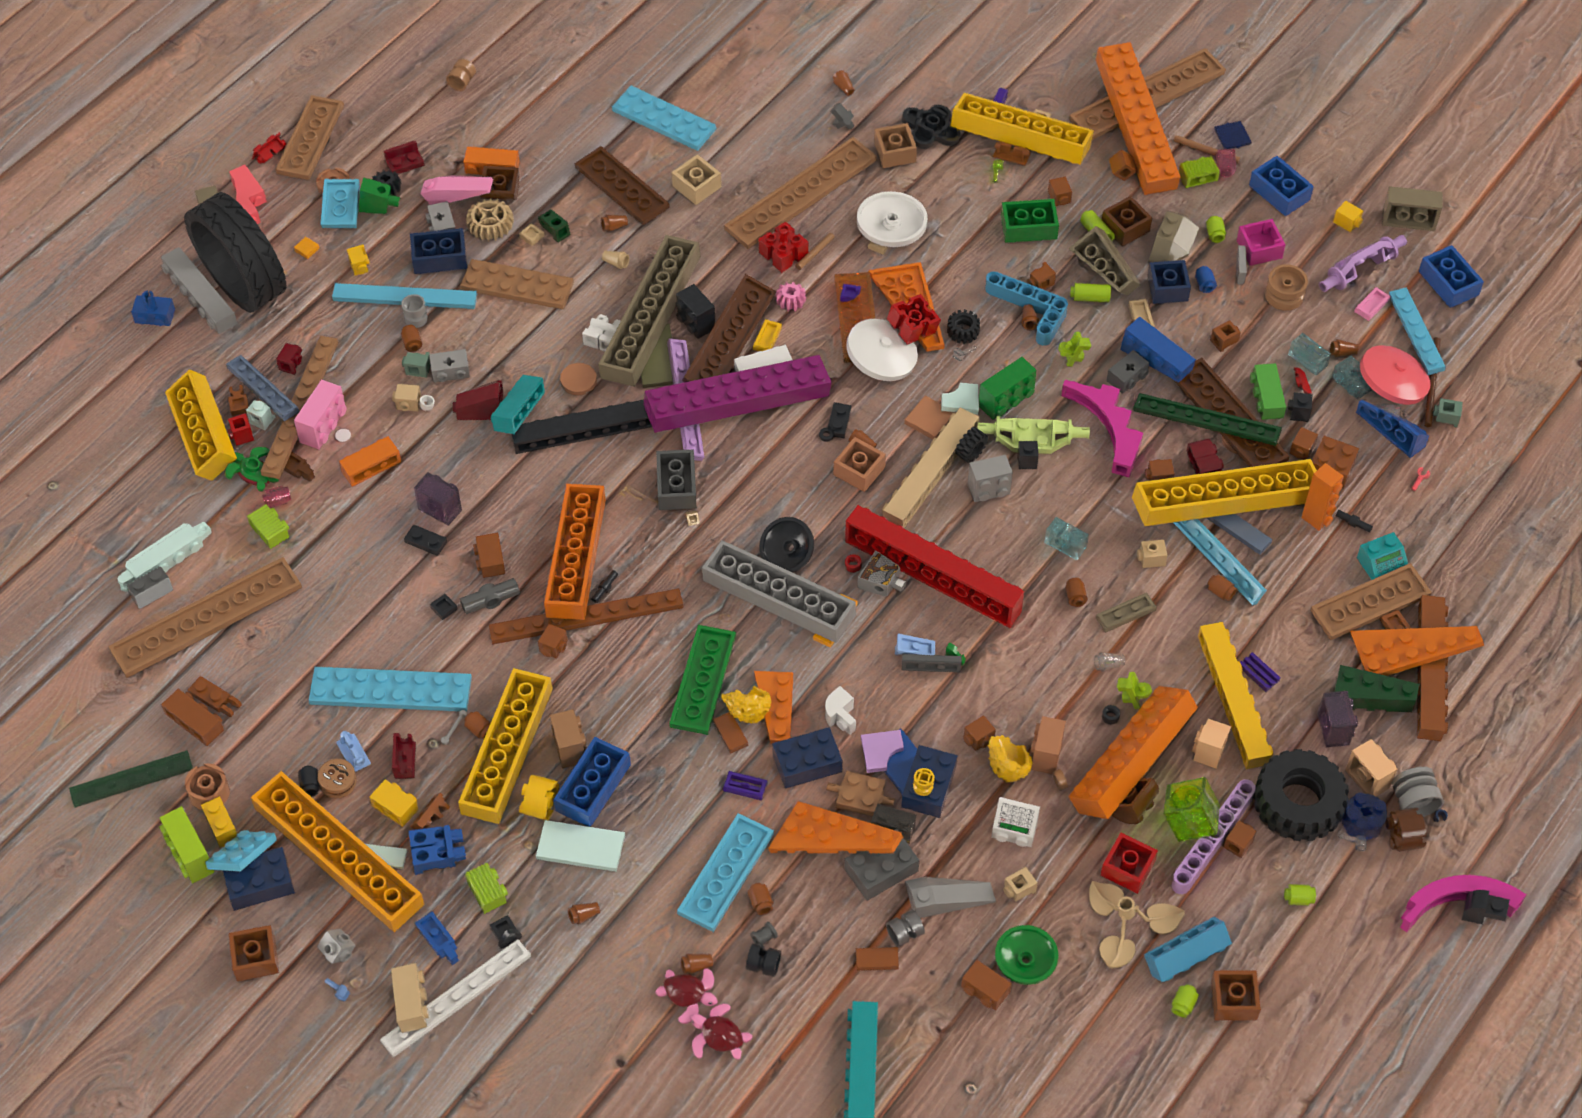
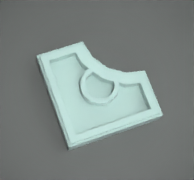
(964, 396)

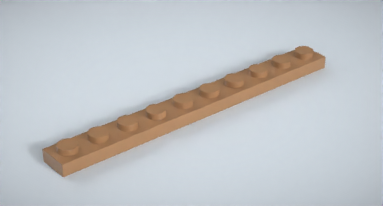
(287, 433)

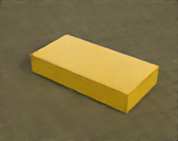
(767, 335)

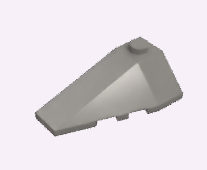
(941, 895)

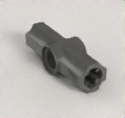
(489, 596)

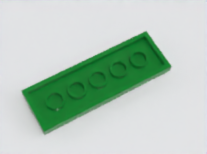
(702, 679)

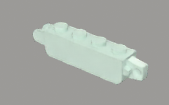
(165, 552)

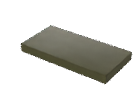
(658, 368)

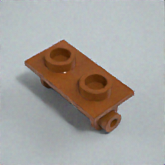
(1016, 155)

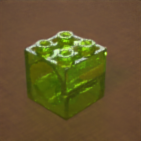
(1191, 809)

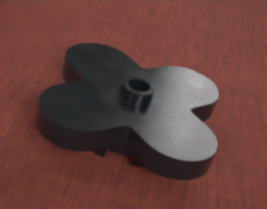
(931, 126)

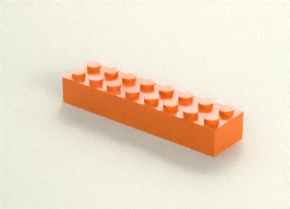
(575, 552)
(1133, 752)

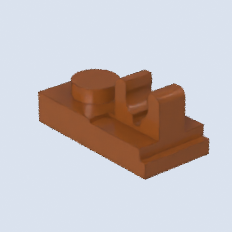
(430, 810)

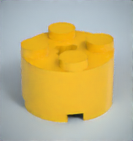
(539, 797)

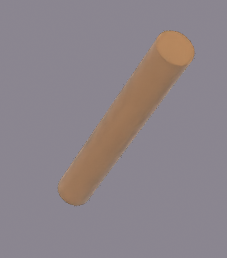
(815, 251)

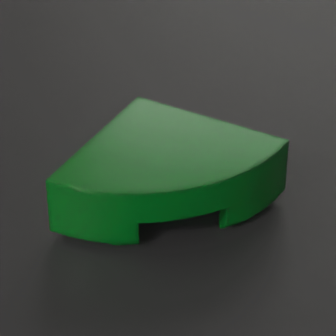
(951, 650)

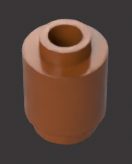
(411, 338)
(1222, 587)
(1076, 592)
(477, 724)
(760, 898)

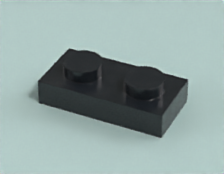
(425, 540)

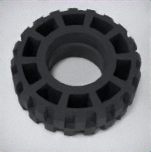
(1298, 820)

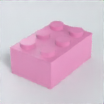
(320, 414)

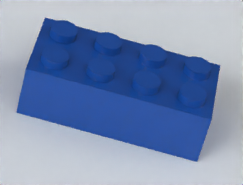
(592, 782)

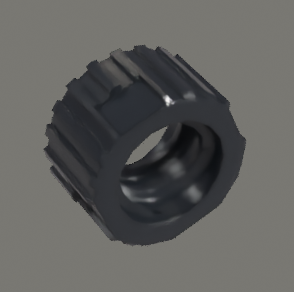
(1111, 709)

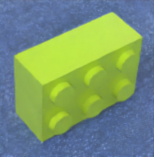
(185, 845)

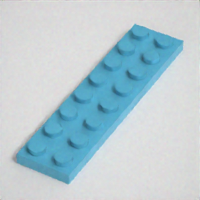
(390, 689)

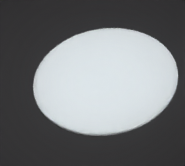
(343, 435)

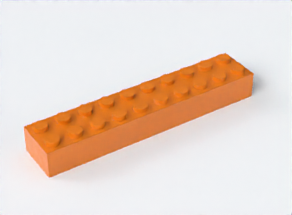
(1137, 118)

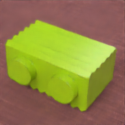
(1198, 171)
(268, 526)
(486, 887)

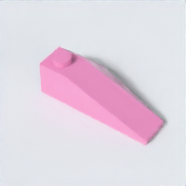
(455, 188)

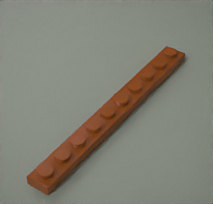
(595, 615)

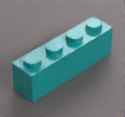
(518, 404)

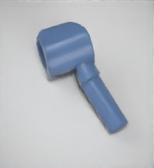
(342, 992)

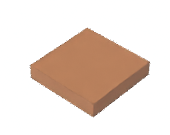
(928, 417)

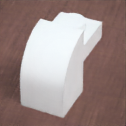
(837, 710)

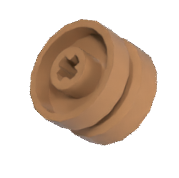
(1286, 287)

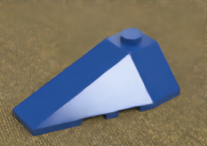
(1400, 432)

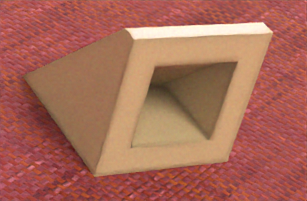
(692, 517)

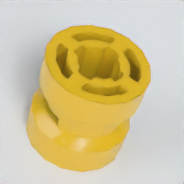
(923, 781)

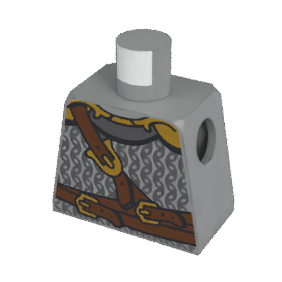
(880, 576)

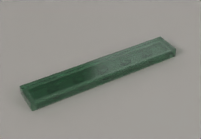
(131, 778)

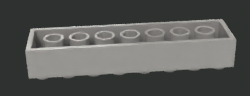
(779, 591)

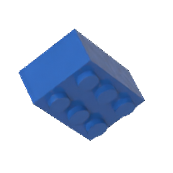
(1281, 185)
(1451, 276)

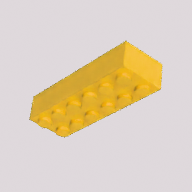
(200, 425)

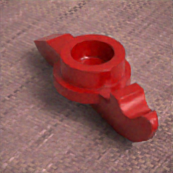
(1301, 380)

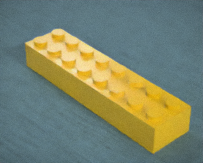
(1022, 128)
(505, 746)

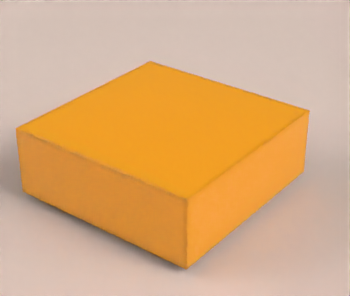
(306, 247)

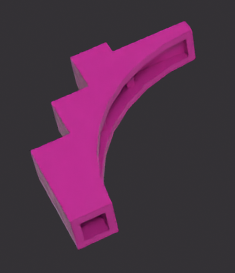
(1116, 420)

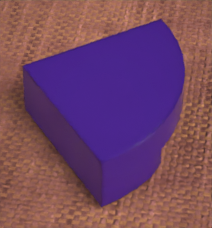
(849, 292)

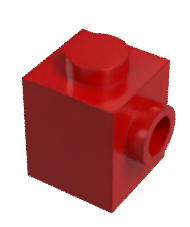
(240, 429)

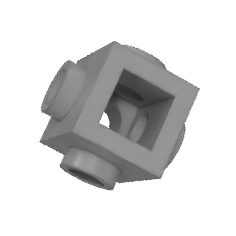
(336, 946)

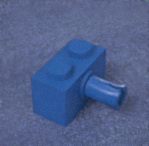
(153, 309)

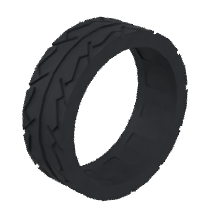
(235, 252)

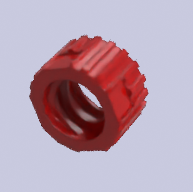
(853, 558)

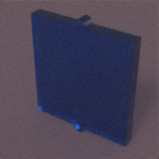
(1232, 135)

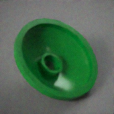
(1030, 944)

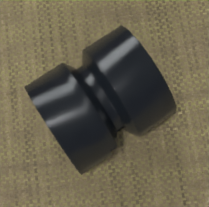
(763, 960)

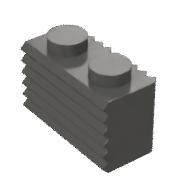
(150, 587)

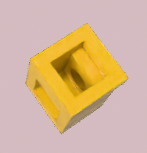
(358, 259)

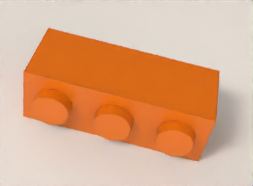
(478, 157)
(370, 461)

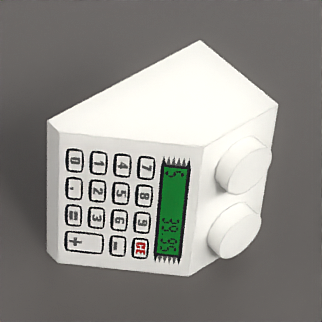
(1015, 822)

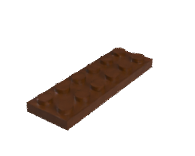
(622, 185)

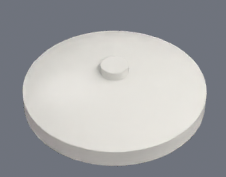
(892, 219)
(880, 350)

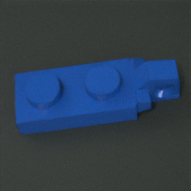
(438, 937)

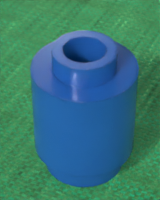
(1205, 279)

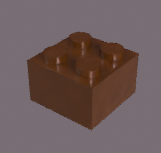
(1127, 220)

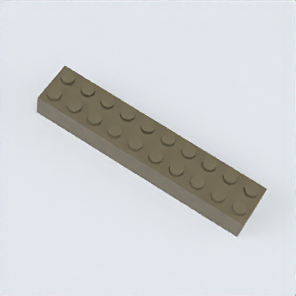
(649, 311)

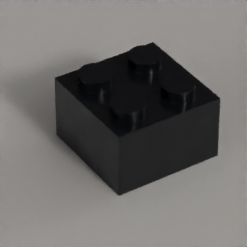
(695, 311)

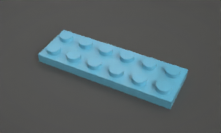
(664, 118)
(725, 872)

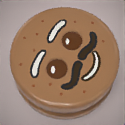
(337, 778)

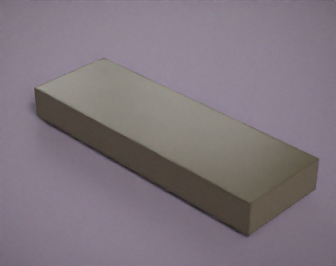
(1126, 612)

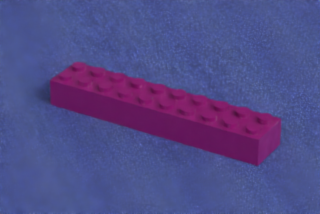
(736, 393)

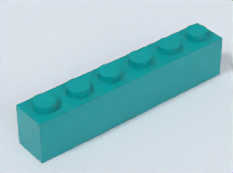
(862, 1060)

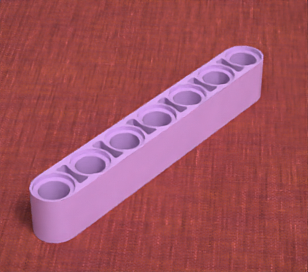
(1211, 844)

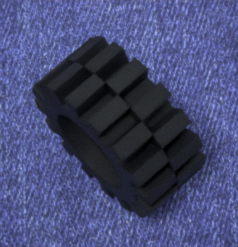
(963, 334)
(971, 445)

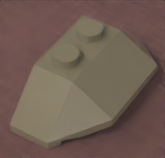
(1174, 238)

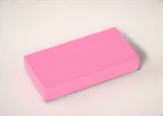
(1372, 304)

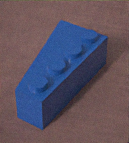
(1157, 350)

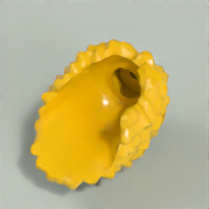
(748, 707)
(1008, 760)

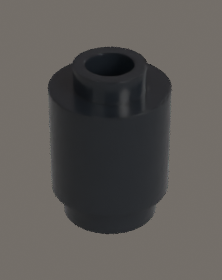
(308, 780)

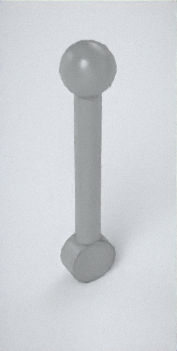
(445, 740)

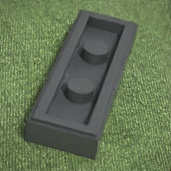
(931, 663)

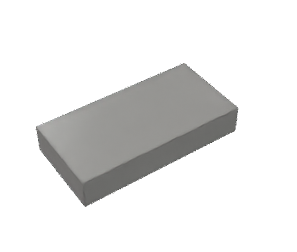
(1241, 264)

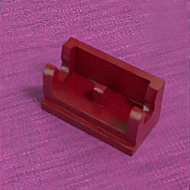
(403, 757)

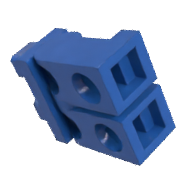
(434, 848)

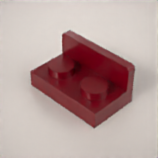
(403, 157)

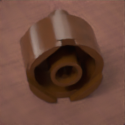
(1406, 829)

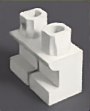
(599, 332)

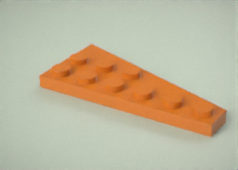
(902, 283)
(1402, 649)

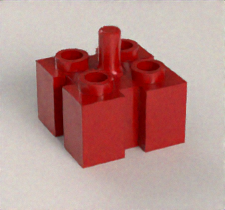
(783, 247)
(913, 319)

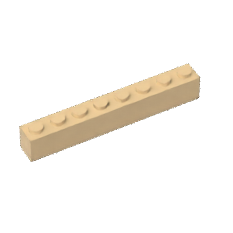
(929, 470)

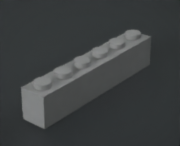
(198, 290)

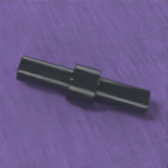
(1354, 521)
(604, 586)

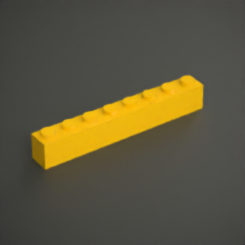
(1235, 695)

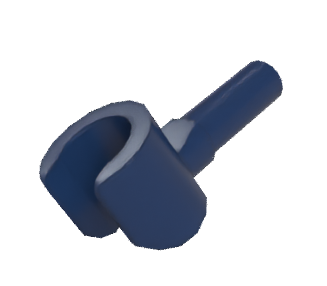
(1443, 813)

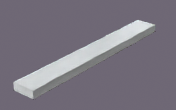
(460, 995)

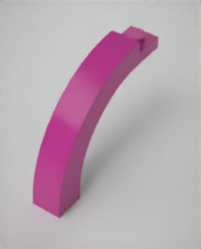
(1455, 889)

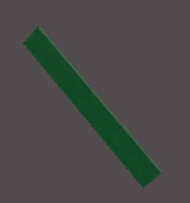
(1207, 419)

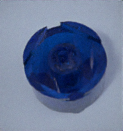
(1364, 816)

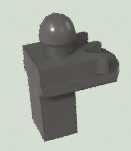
(843, 117)

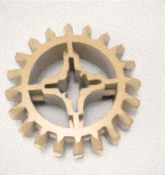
(490, 225)

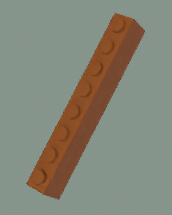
(1432, 676)

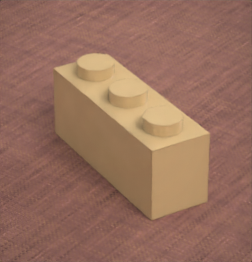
(409, 997)

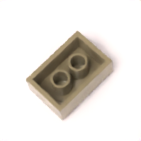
(1412, 208)

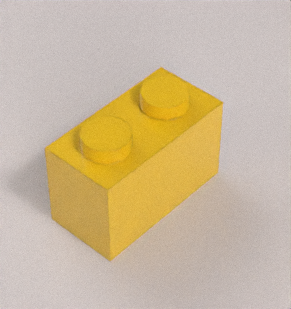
(394, 803)
(219, 821)

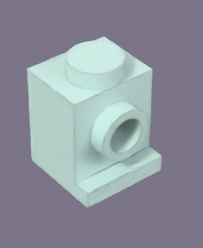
(263, 412)

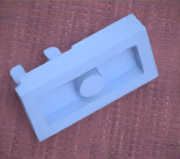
(914, 645)

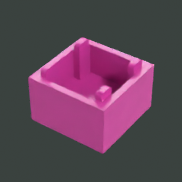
(1261, 242)

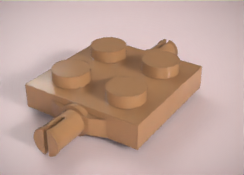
(860, 793)

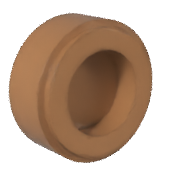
(1060, 779)

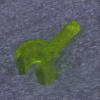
(997, 165)

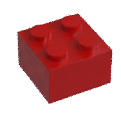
(1129, 863)

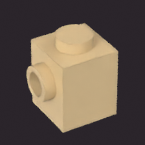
(407, 397)
(1152, 553)

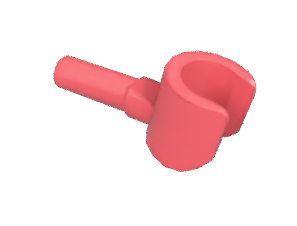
(1420, 478)

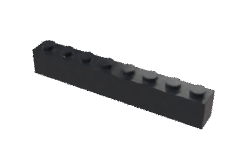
(580, 426)

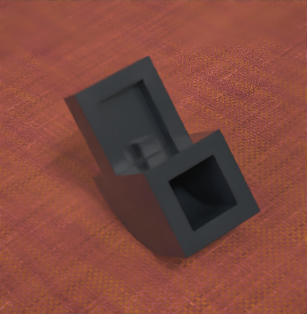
(1481, 905)

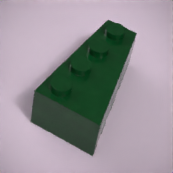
(1376, 690)

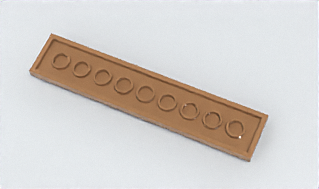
(1163, 87)
(800, 192)
(204, 617)

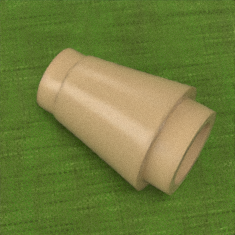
(616, 258)

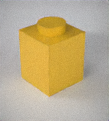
(1348, 216)

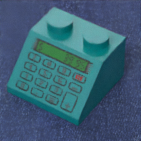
(1382, 555)

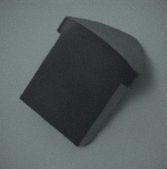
(505, 931)

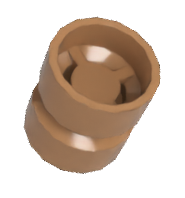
(461, 74)

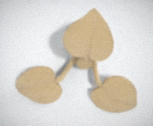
(1108, 897)

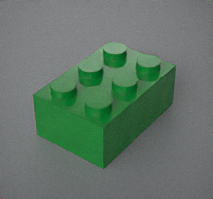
(1029, 220)
(1007, 388)

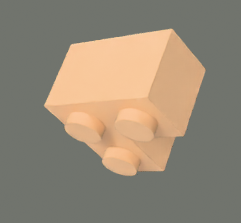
(1210, 743)

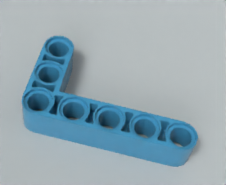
(1020, 293)

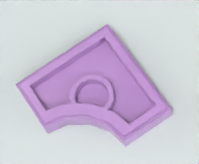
(879, 748)

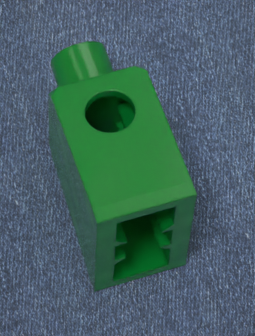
(376, 197)

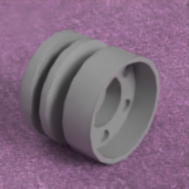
(1418, 789)

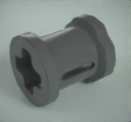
(764, 934)

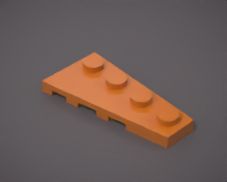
(779, 716)

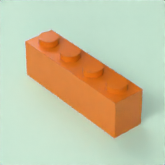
(1322, 497)

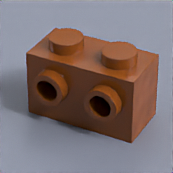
(490, 555)
(986, 985)

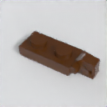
(299, 467)

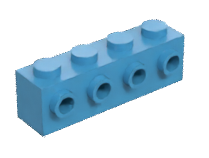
(1188, 949)

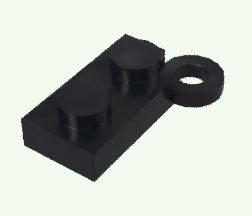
(837, 423)

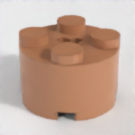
(206, 784)

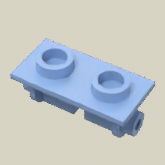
(352, 751)

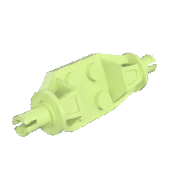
(1034, 430)

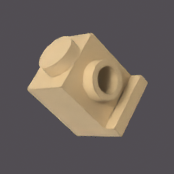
(1021, 879)

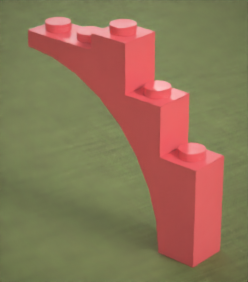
(248, 191)

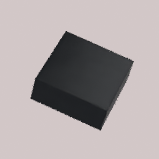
(443, 606)

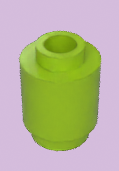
(1216, 229)
(1300, 894)
(1184, 1001)

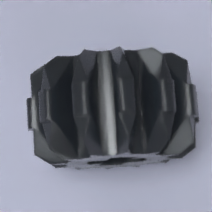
(390, 178)

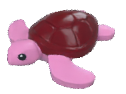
(688, 992)
(718, 1033)

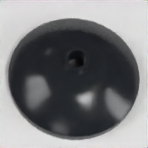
(780, 536)

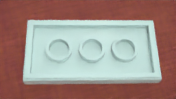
(580, 845)

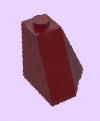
(479, 402)

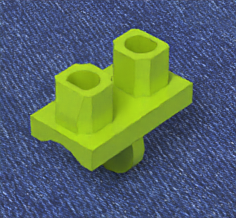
(1074, 348)
(1133, 690)

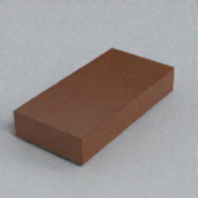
(730, 732)
(877, 958)

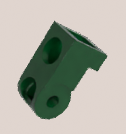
(554, 225)

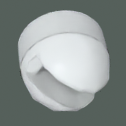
(430, 402)

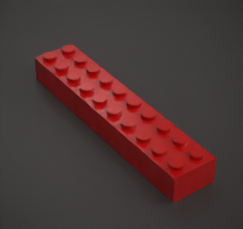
(935, 566)

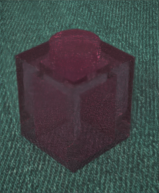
(1226, 162)

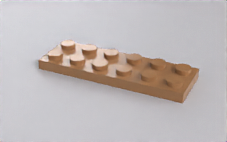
(310, 137)
(517, 284)
(1370, 601)

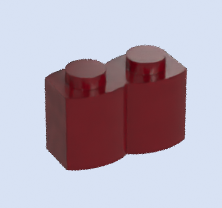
(1204, 457)

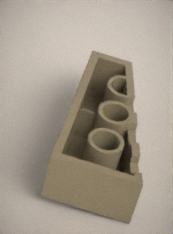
(1104, 258)

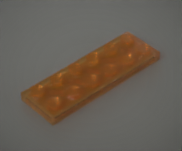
(855, 310)

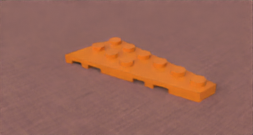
(826, 831)

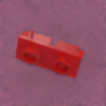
(263, 152)

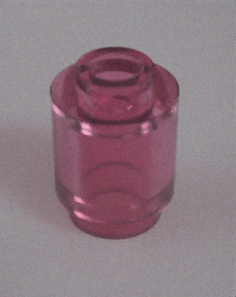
(276, 496)

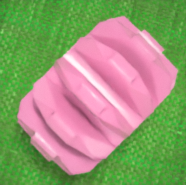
(790, 296)

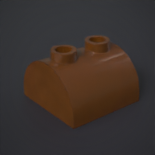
(505, 182)
(1137, 801)

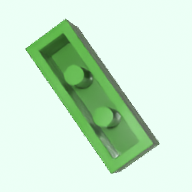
(1268, 391)

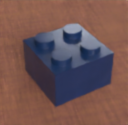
(1169, 281)

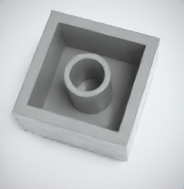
(990, 478)

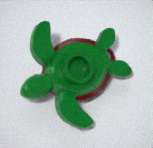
(250, 468)

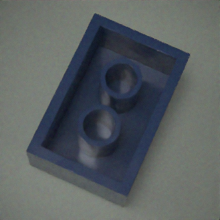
(438, 251)
(807, 757)
(943, 767)
(260, 881)

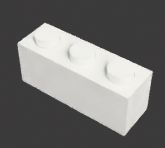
(762, 358)

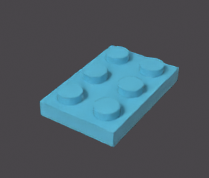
(340, 203)
(241, 851)

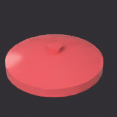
(1395, 375)

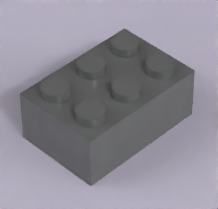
(676, 479)
(880, 871)

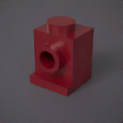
(289, 358)

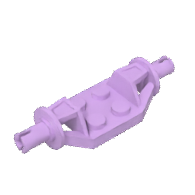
(1345, 271)

